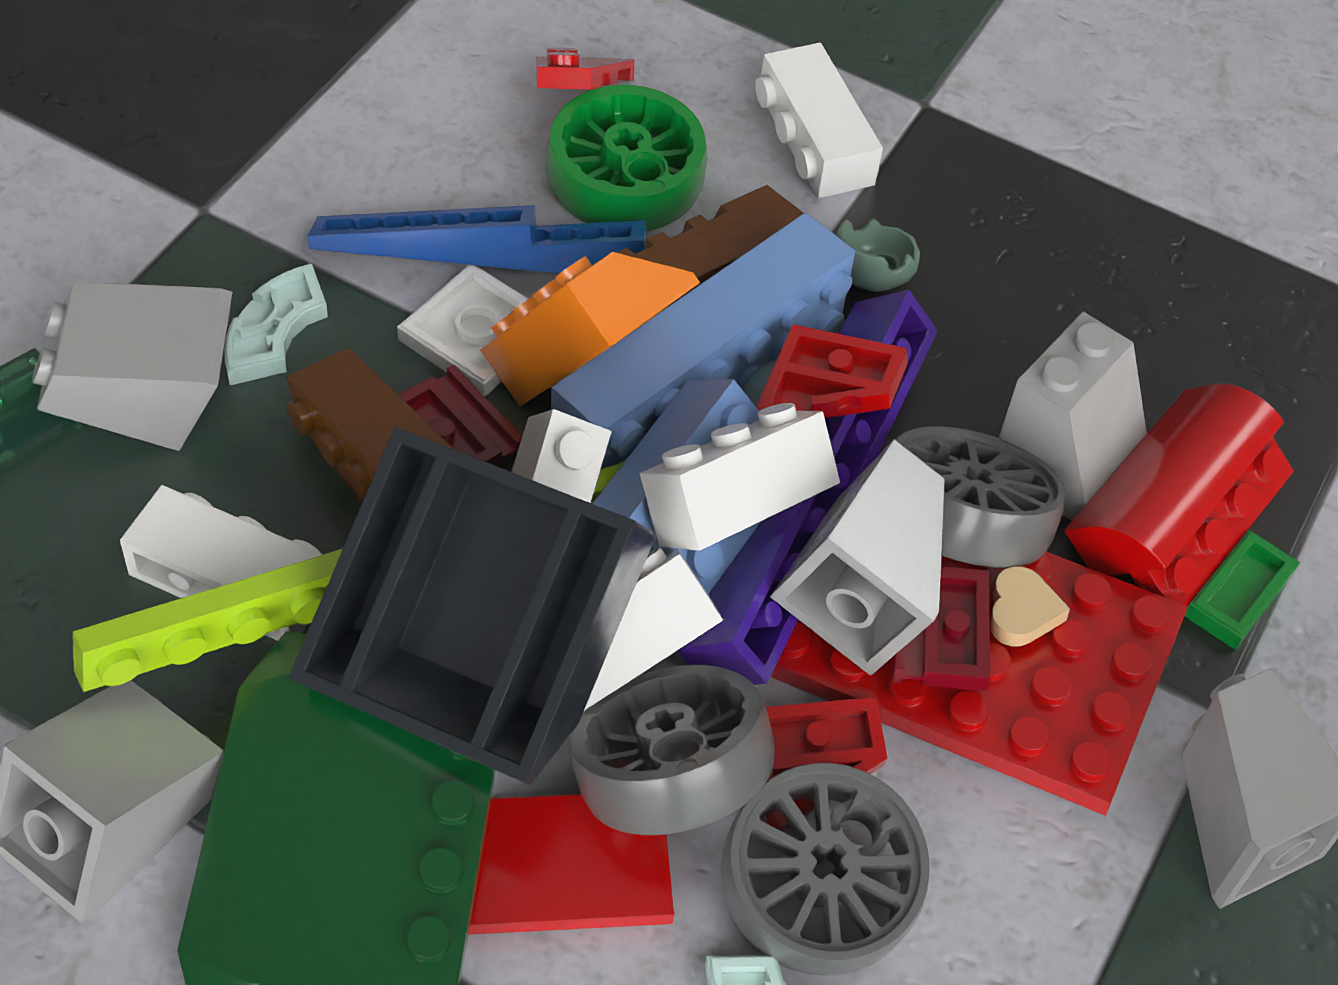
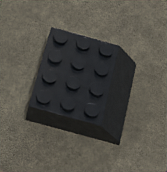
(472, 606)

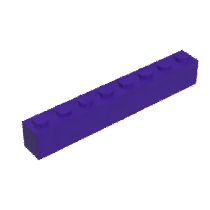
(753, 623)

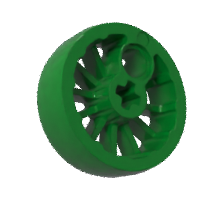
(625, 170)

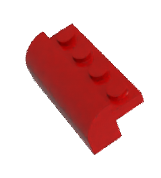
(1185, 492)

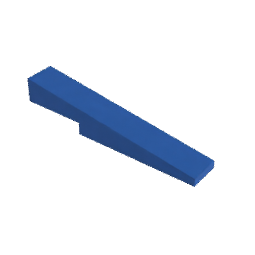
(476, 237)

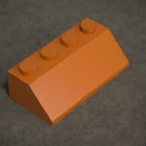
(579, 319)

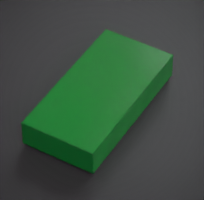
(1241, 589)

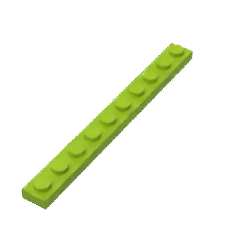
(211, 619)

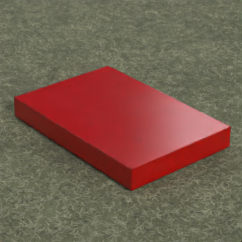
(564, 869)

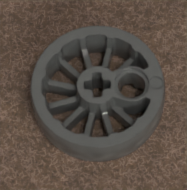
(997, 496)
(673, 750)
(862, 800)

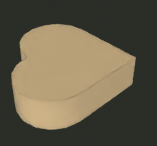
(1024, 607)

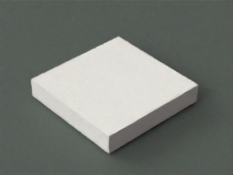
(458, 324)

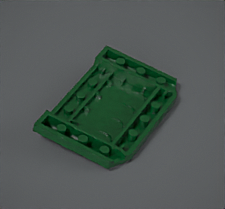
(332, 846)

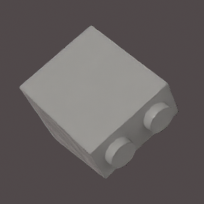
(134, 357)
(1079, 408)
(873, 561)
(1259, 786)
(100, 794)

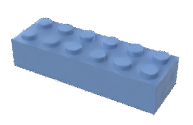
(713, 333)

